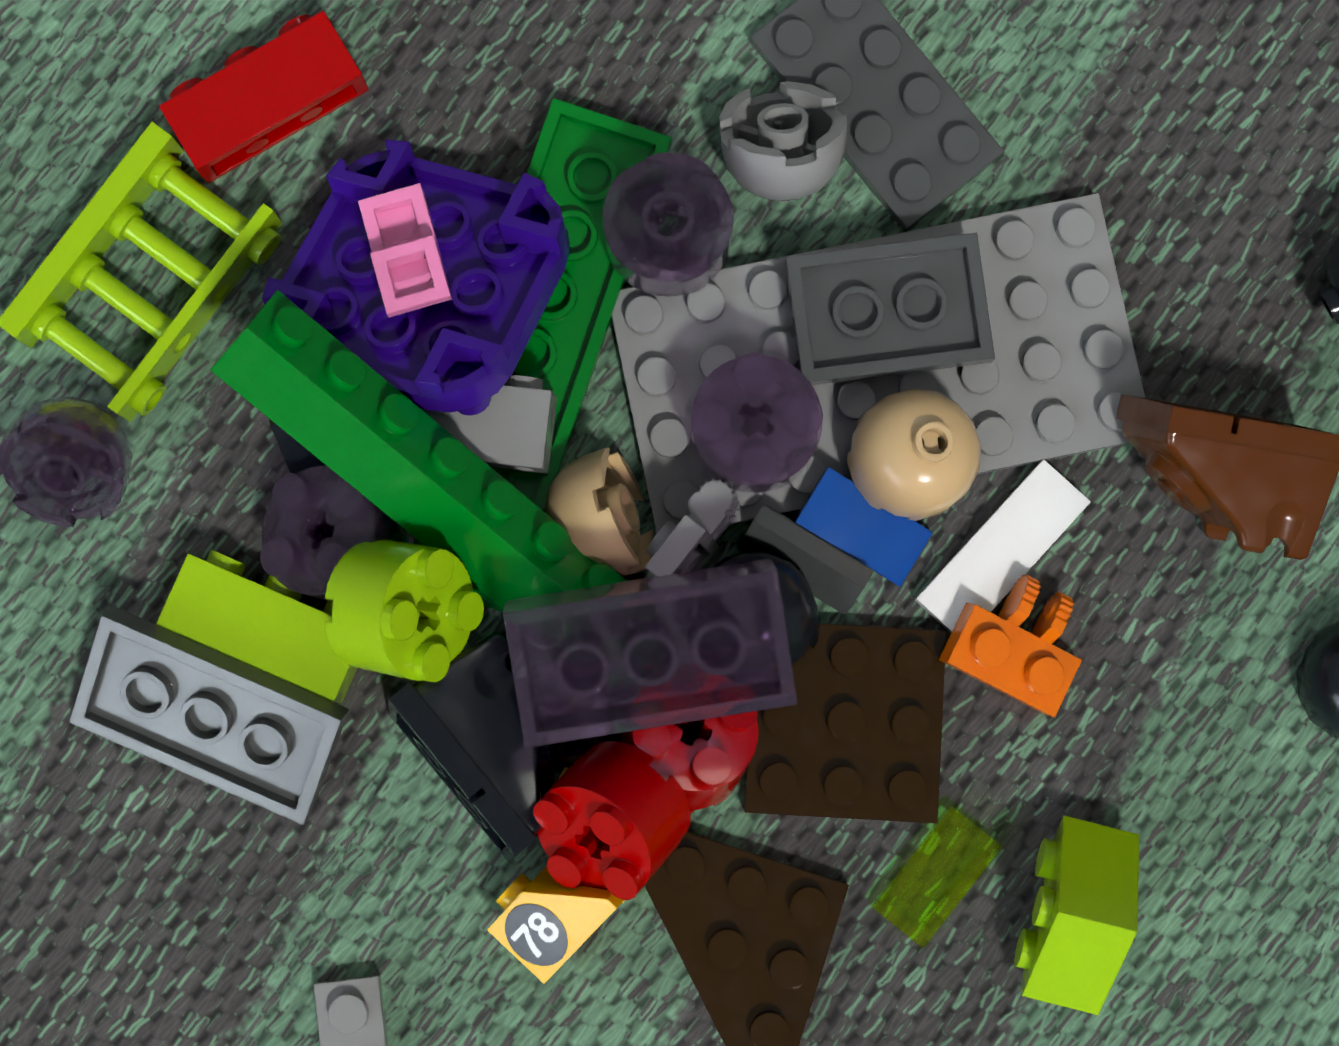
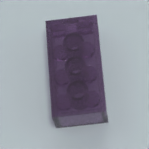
(649, 652)

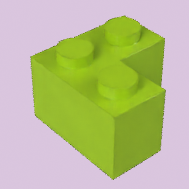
(1080, 915)

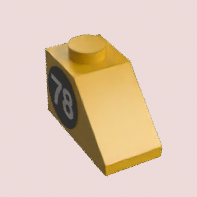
(549, 921)

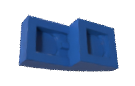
(869, 535)

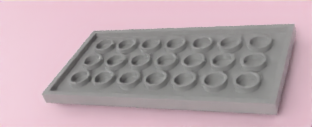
(1045, 396)

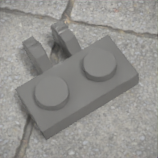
(694, 539)

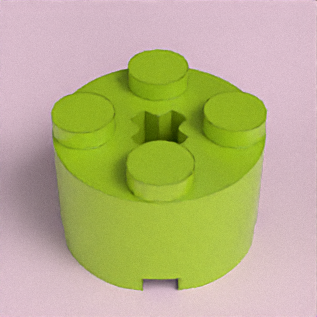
(401, 609)

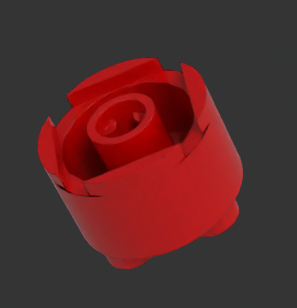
(708, 767)
(611, 820)

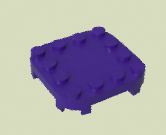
(501, 262)

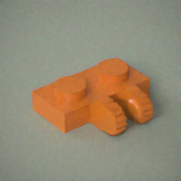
(1011, 658)

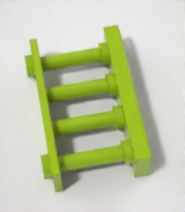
(117, 215)

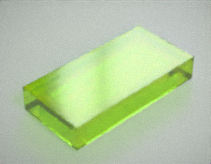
(936, 876)

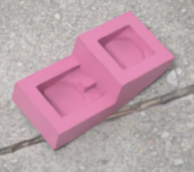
(404, 250)

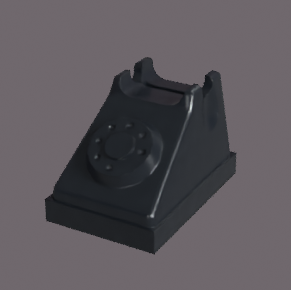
(476, 744)

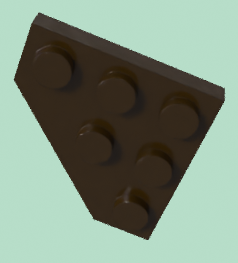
(748, 936)

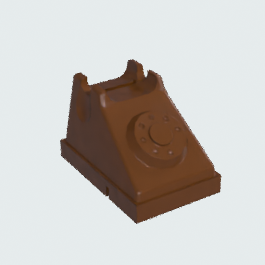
(1236, 470)

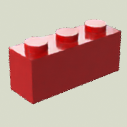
(263, 95)

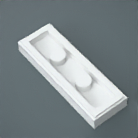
(1004, 546)

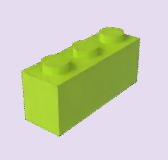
(255, 624)

